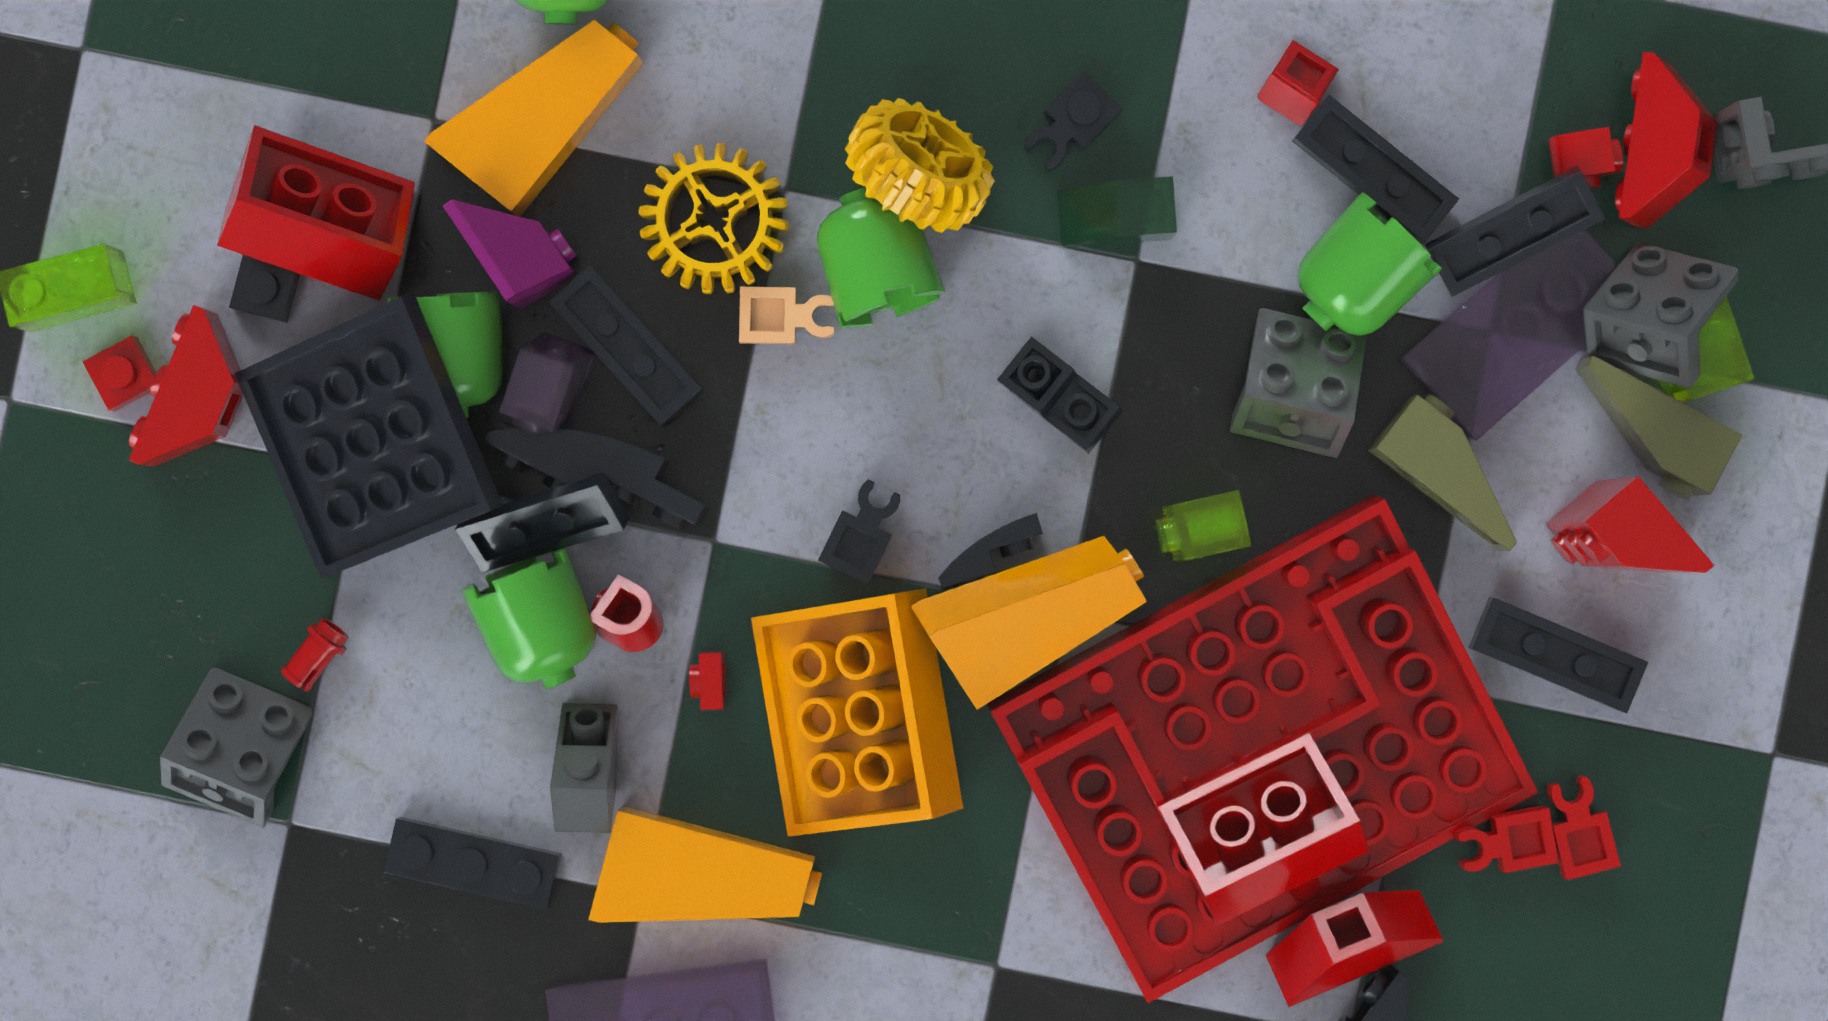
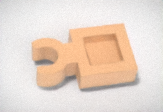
(773, 316)

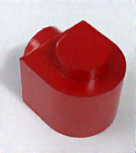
(1590, 151)
(627, 616)

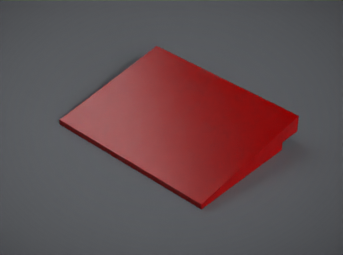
(1305, 639)

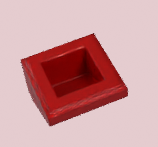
(1297, 83)

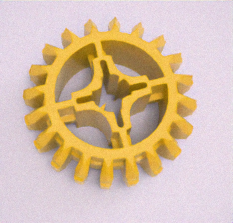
(919, 165)
(691, 231)

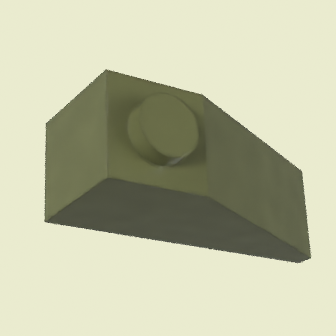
(1663, 432)
(1439, 462)

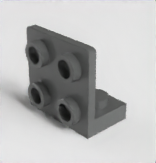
(1745, 153)
(1653, 311)
(233, 746)

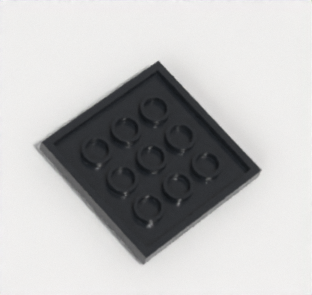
(368, 436)

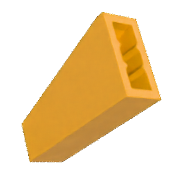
(538, 117)
(1029, 615)
(691, 872)

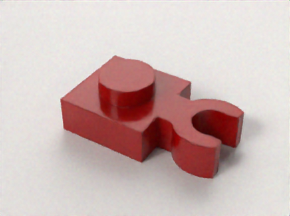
(1582, 837)
(1517, 840)

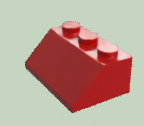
(317, 214)
(1624, 528)
(1264, 829)

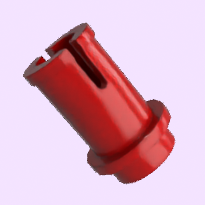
(315, 654)

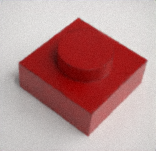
(121, 373)
(708, 680)

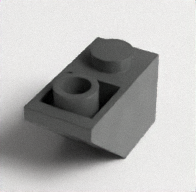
(585, 768)

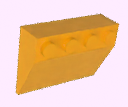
(856, 715)

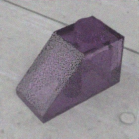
(545, 382)

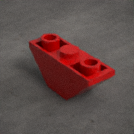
(1665, 146)
(192, 394)
(1351, 942)

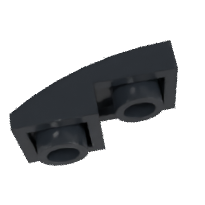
(1059, 395)
(977, 561)

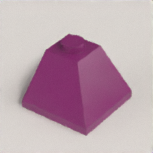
(514, 251)

